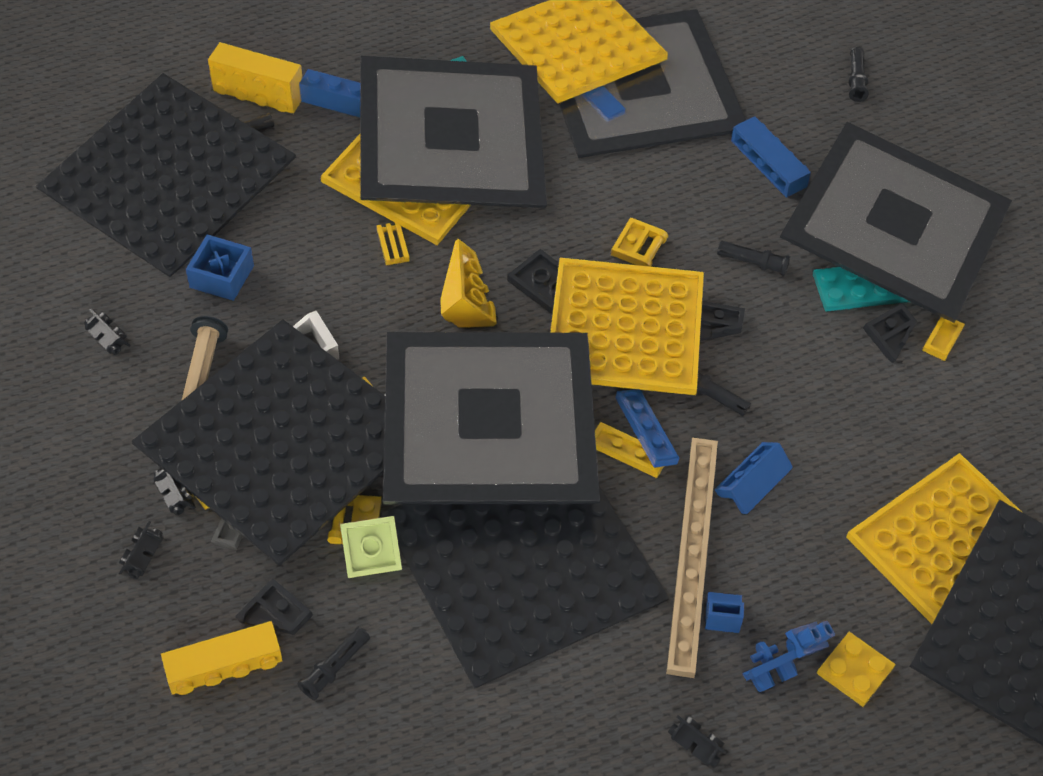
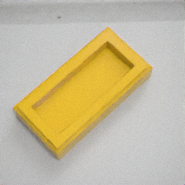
(943, 338)

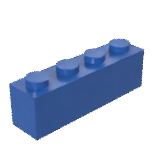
(330, 92)
(770, 156)

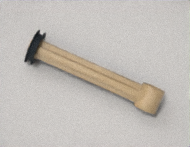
(208, 332)

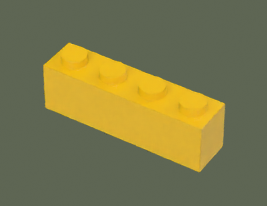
(221, 658)

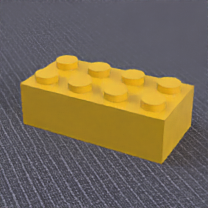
(255, 77)

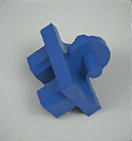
(809, 638)
(783, 664)

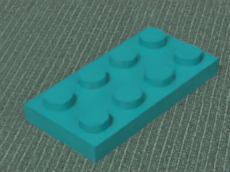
(845, 290)

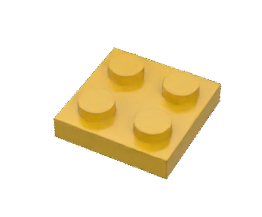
(856, 669)

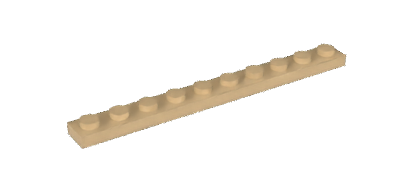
(692, 559)

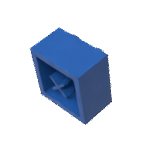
(220, 267)

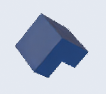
(724, 612)

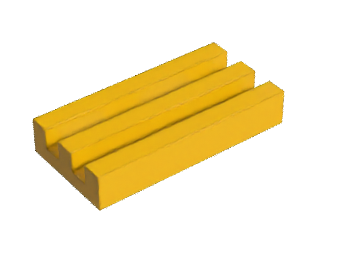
(389, 229)

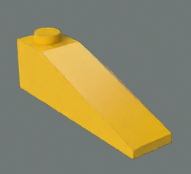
(463, 291)

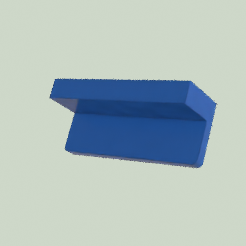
(755, 476)

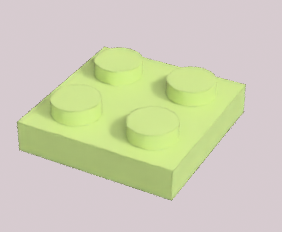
(371, 547)

